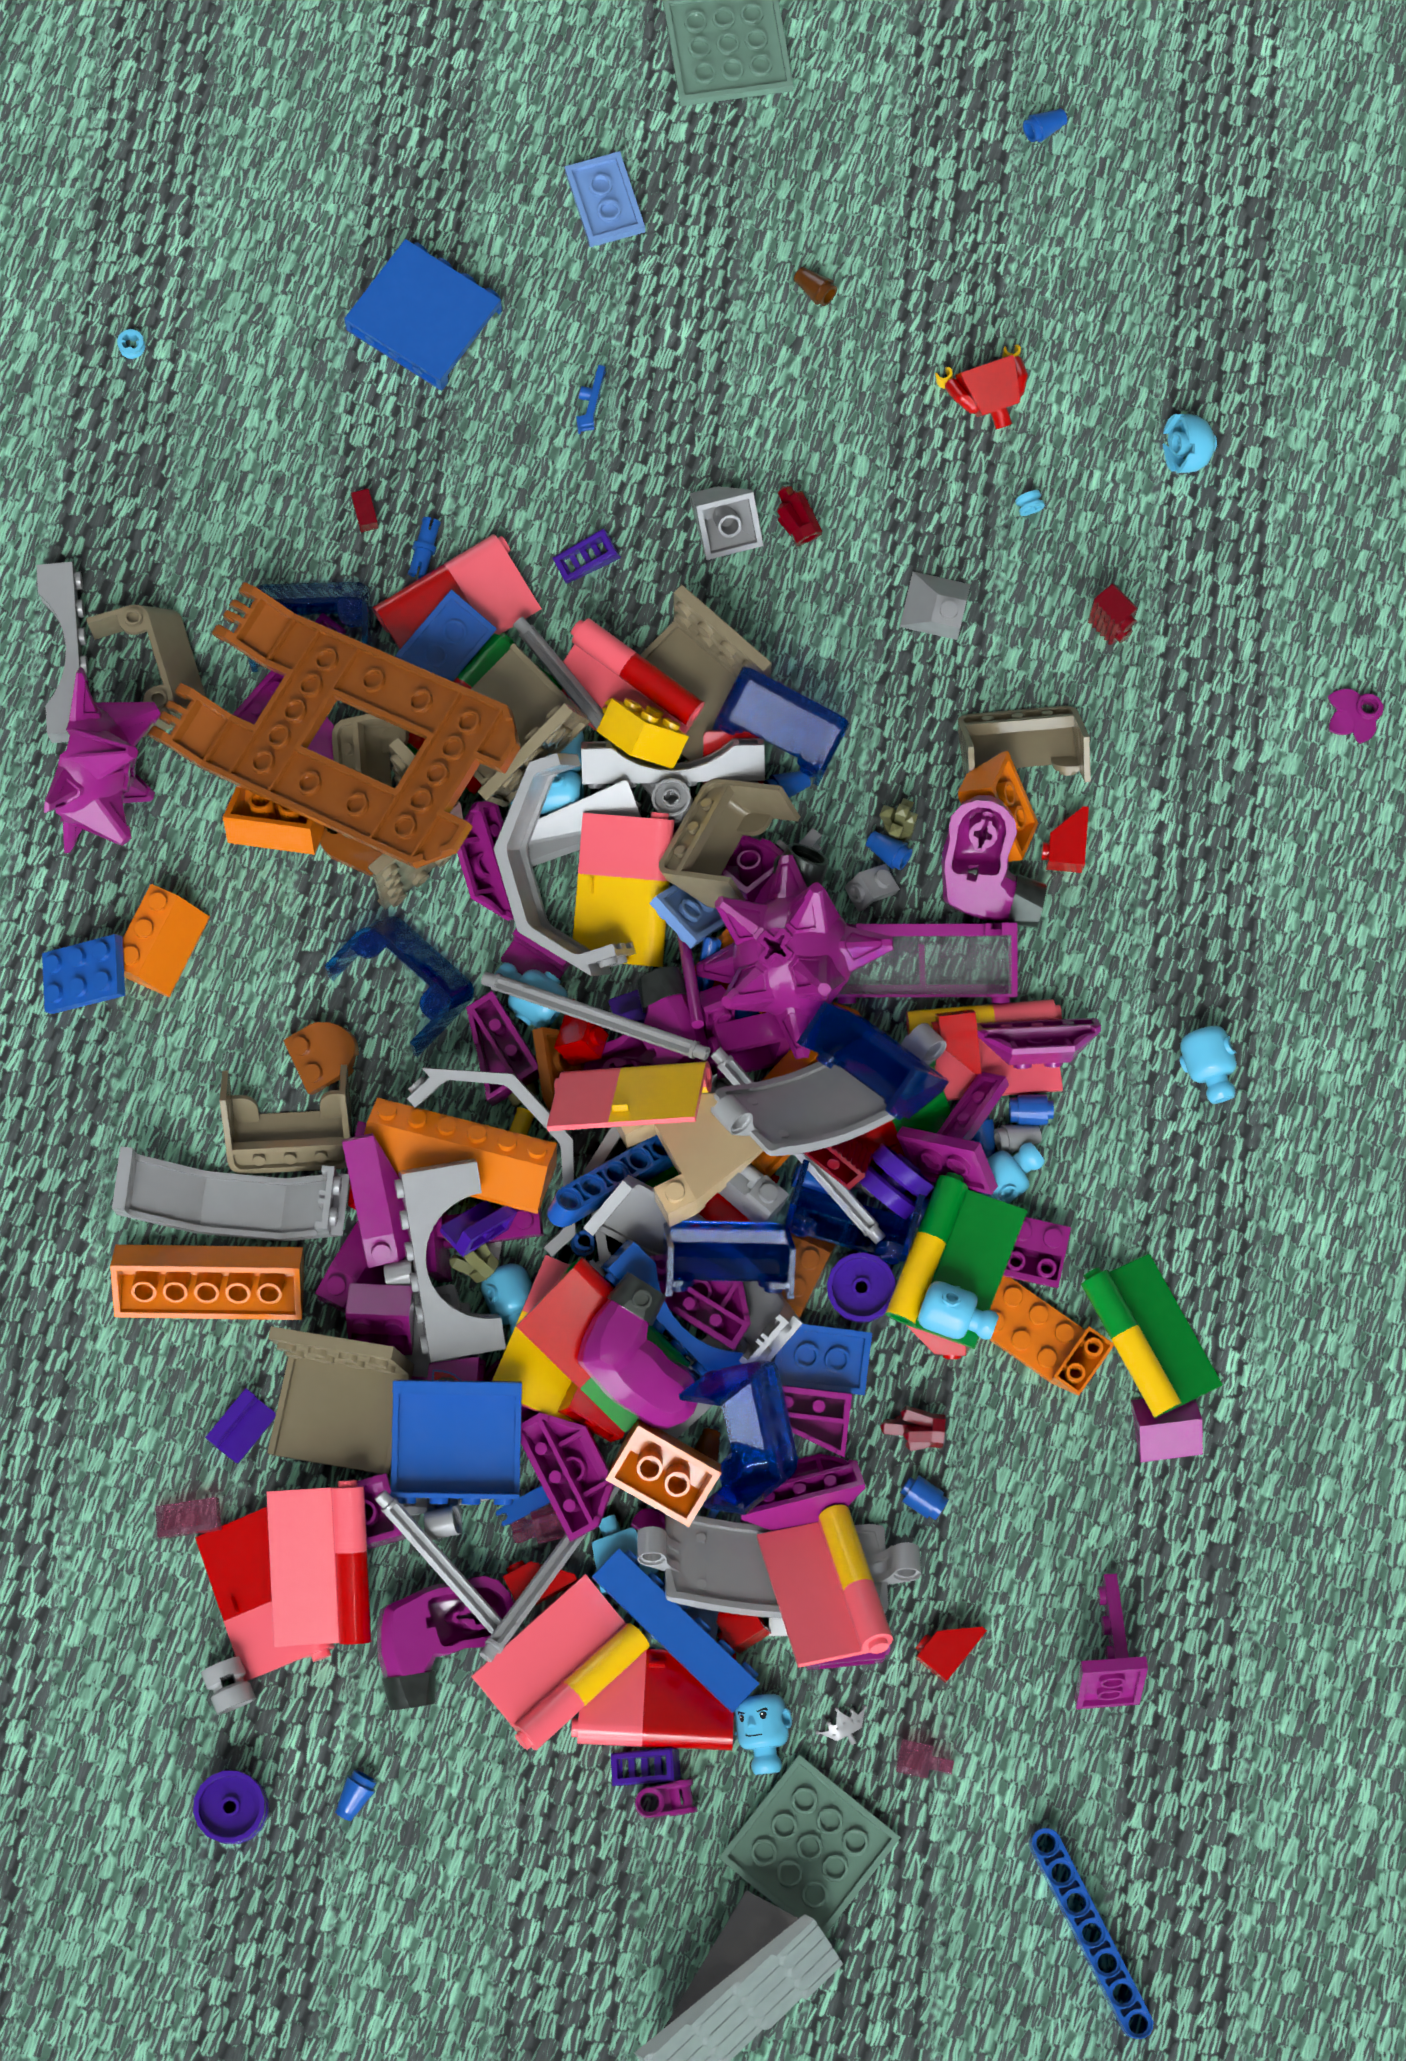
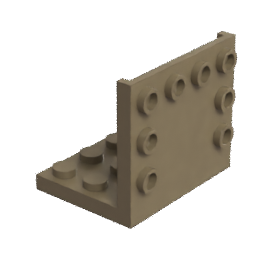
(704, 659)
(542, 716)
(391, 875)
(336, 1400)

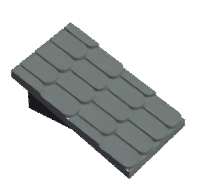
(745, 1983)

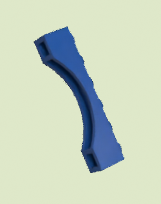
(635, 1261)

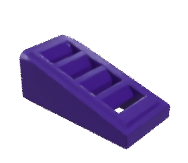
(591, 542)
(672, 1765)

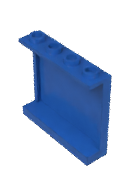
(422, 313)
(456, 1441)

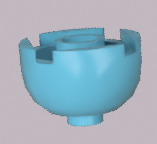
(1189, 439)

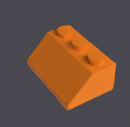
(1001, 780)
(265, 824)
(161, 940)
(664, 1472)

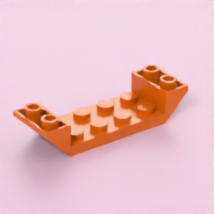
(1046, 1338)

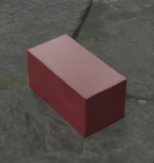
(364, 510)

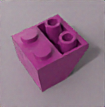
(1039, 1253)
(381, 1315)

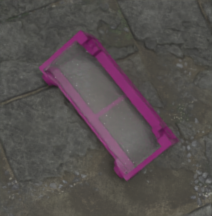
(940, 963)

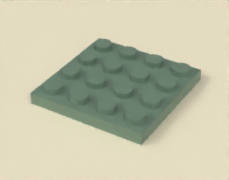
(727, 49)
(809, 1846)

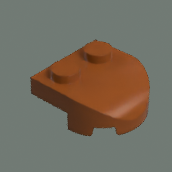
(320, 1052)

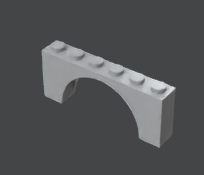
(426, 1196)

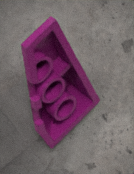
(375, 1200)
(347, 1268)

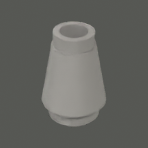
(1012, 1137)

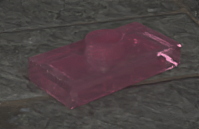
(188, 1518)

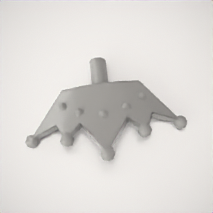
(844, 1725)

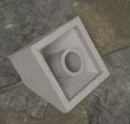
(726, 520)
(935, 605)

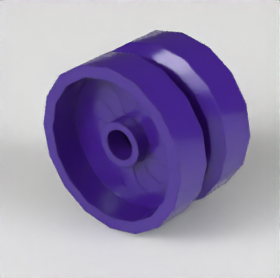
(896, 1178)
(863, 1269)
(213, 1815)

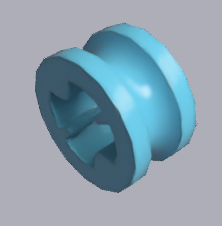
(131, 335)
(1030, 503)

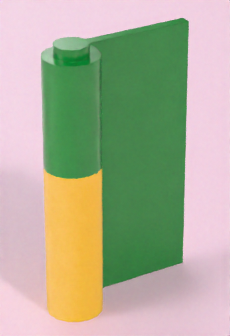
(958, 1242)
(1151, 1334)

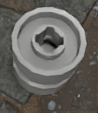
(673, 798)
(233, 1695)

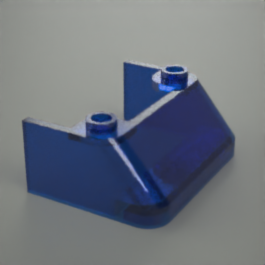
(346, 599)
(783, 720)
(448, 988)
(873, 1059)
(820, 1217)
(728, 1253)
(756, 1429)

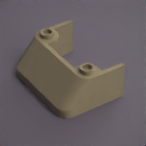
(169, 647)
(1030, 736)
(364, 745)
(712, 831)
(286, 1139)

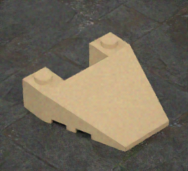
(701, 1154)

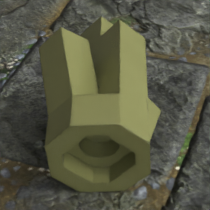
(899, 823)
(478, 1264)

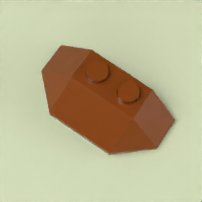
(810, 1264)

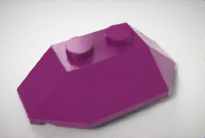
(479, 859)
(1039, 1040)
(711, 1306)
(568, 1471)
(814, 1486)

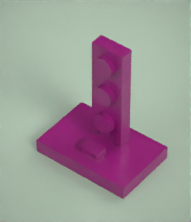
(952, 1145)
(438, 1253)
(1117, 1678)

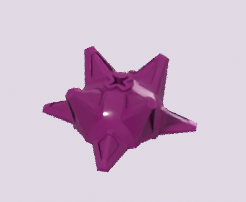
(99, 766)
(788, 952)

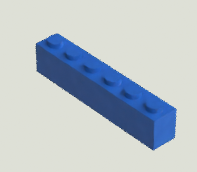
(675, 1630)

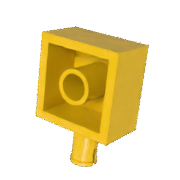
(642, 732)

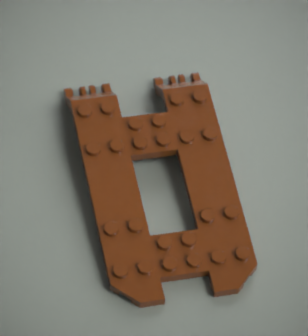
(318, 670)

